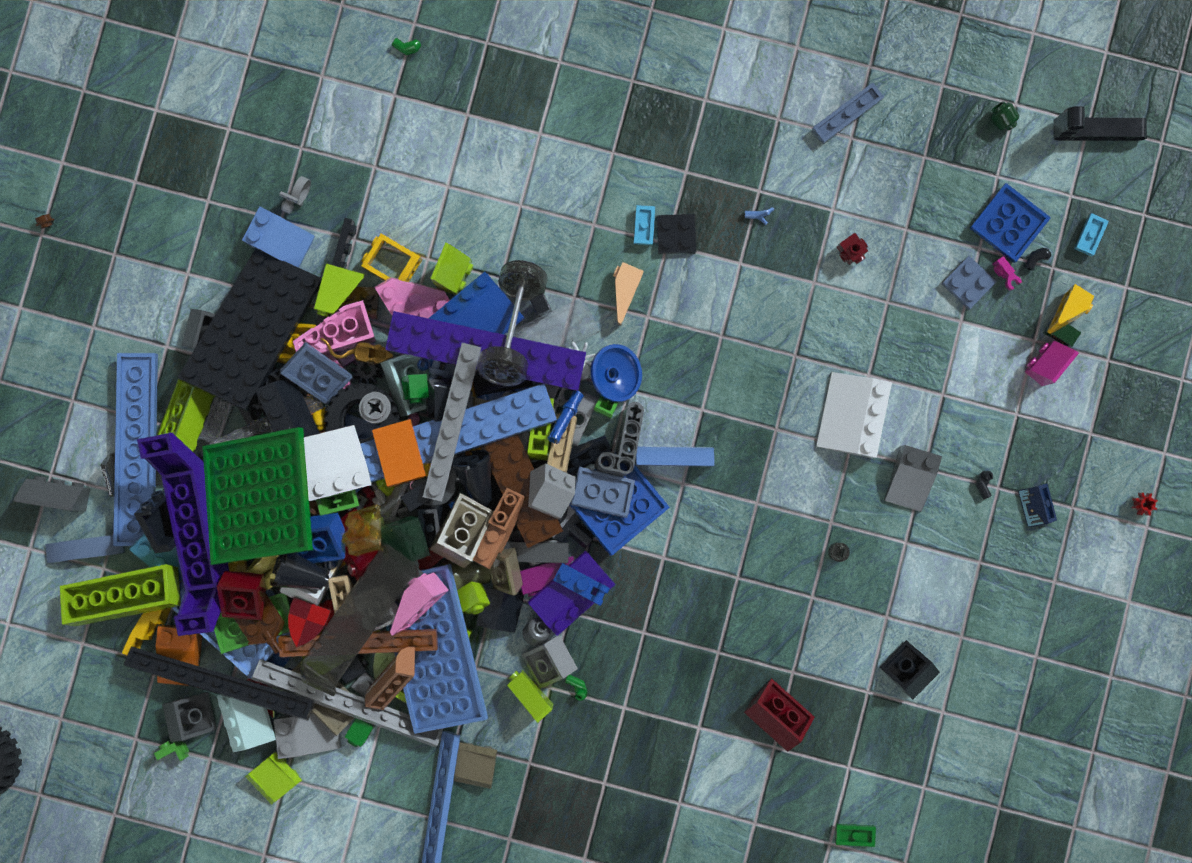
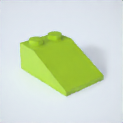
(451, 270)

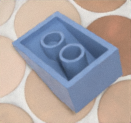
(278, 237)

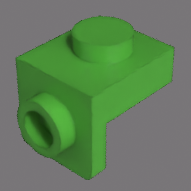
(179, 747)

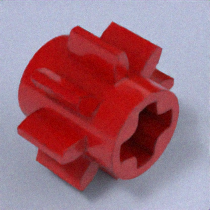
(1150, 504)

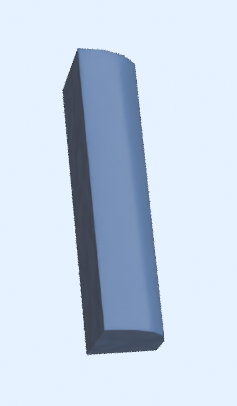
(675, 456)

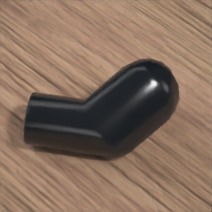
(982, 483)

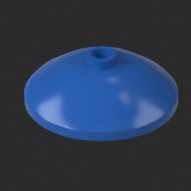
(624, 370)

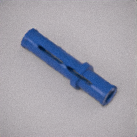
(563, 421)

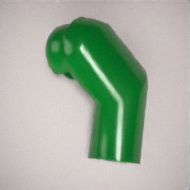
(408, 47)
(579, 687)

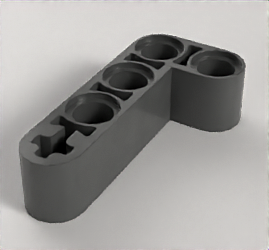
(624, 439)

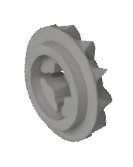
(374, 398)

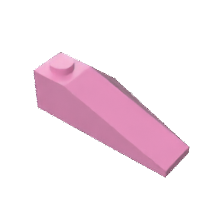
(340, 330)

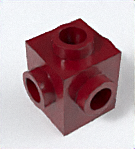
(848, 245)

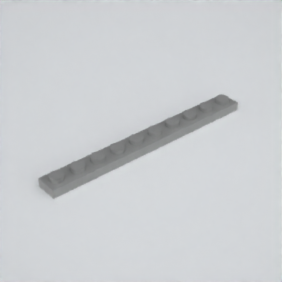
(342, 702)

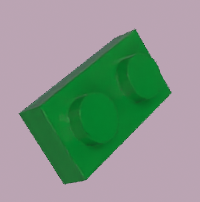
(855, 835)

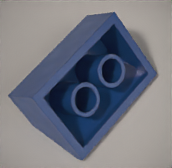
(326, 539)

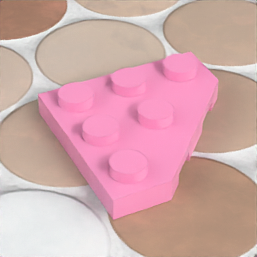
(411, 297)

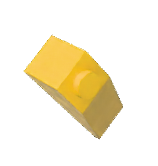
(1072, 306)

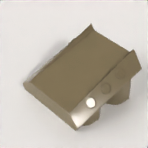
(475, 765)

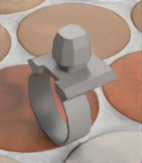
(297, 196)

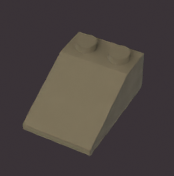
(462, 531)

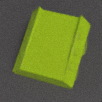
(273, 778)

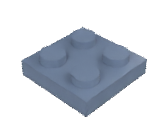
(968, 282)

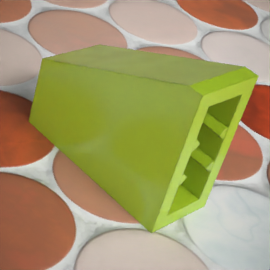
(335, 289)
(530, 695)

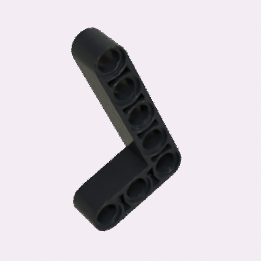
(1074, 126)

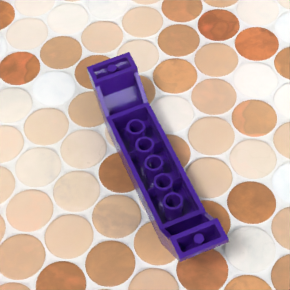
(187, 507)

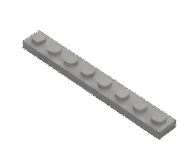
(452, 422)

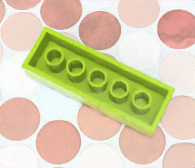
(120, 595)

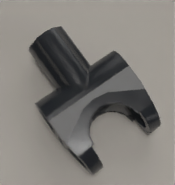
(573, 528)

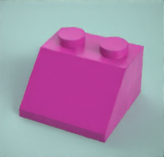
(1050, 362)

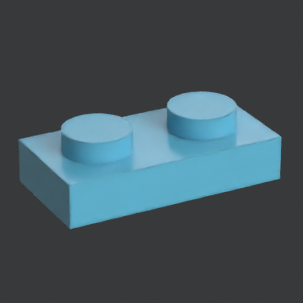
(644, 225)
(1091, 234)

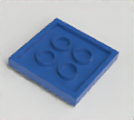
(1010, 222)

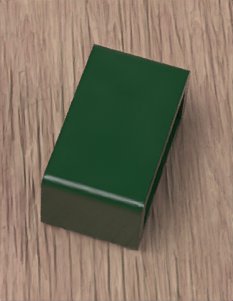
(1066, 335)

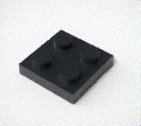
(676, 234)

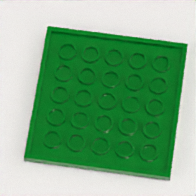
(257, 497)

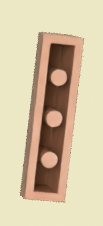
(391, 680)

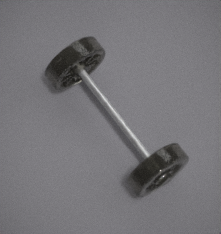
(502, 364)

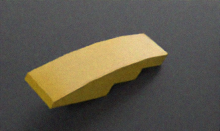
(145, 628)

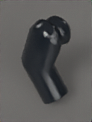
(1039, 254)

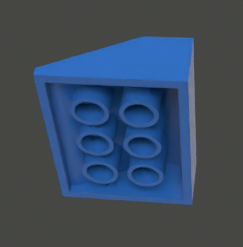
(479, 306)

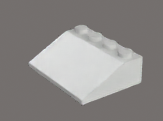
(854, 414)
(335, 463)

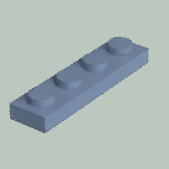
(847, 113)

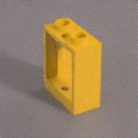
(377, 243)

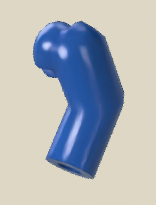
(424, 364)

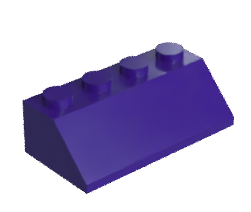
(561, 606)

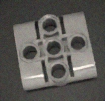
(585, 408)

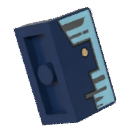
(1037, 505)

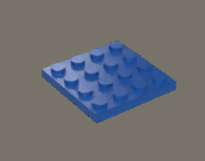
(616, 531)

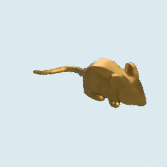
(364, 352)

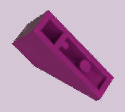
(539, 576)

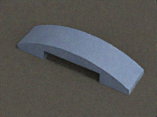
(82, 549)

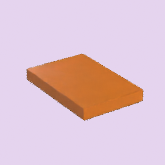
(399, 453)

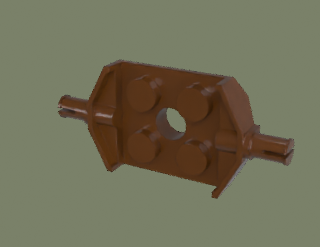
(265, 630)

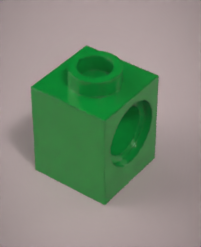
(415, 387)
(359, 732)

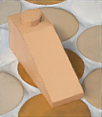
(625, 287)

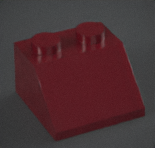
(242, 595)

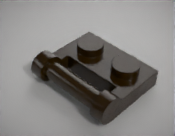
(370, 298)

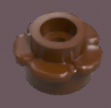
(44, 221)

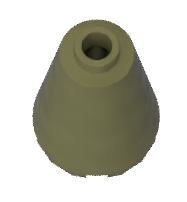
(472, 572)

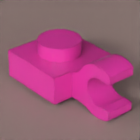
(1004, 269)

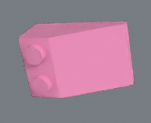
(417, 600)

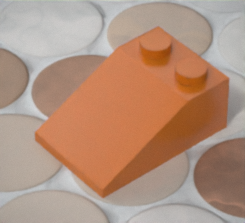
(182, 648)

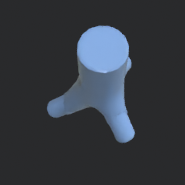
(758, 215)

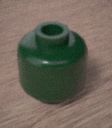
(1005, 116)

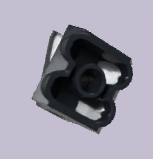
(438, 394)

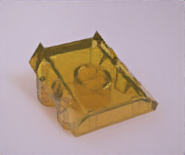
(363, 530)

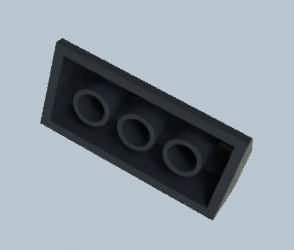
(286, 407)

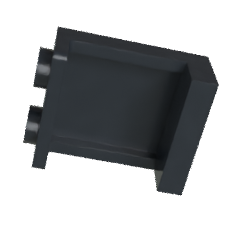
(156, 522)

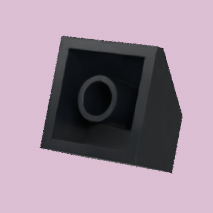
(502, 612)
(909, 669)

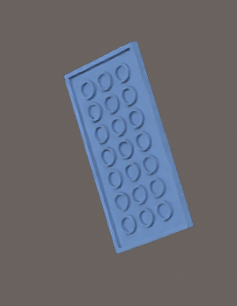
(445, 680)

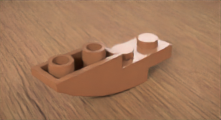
(500, 528)

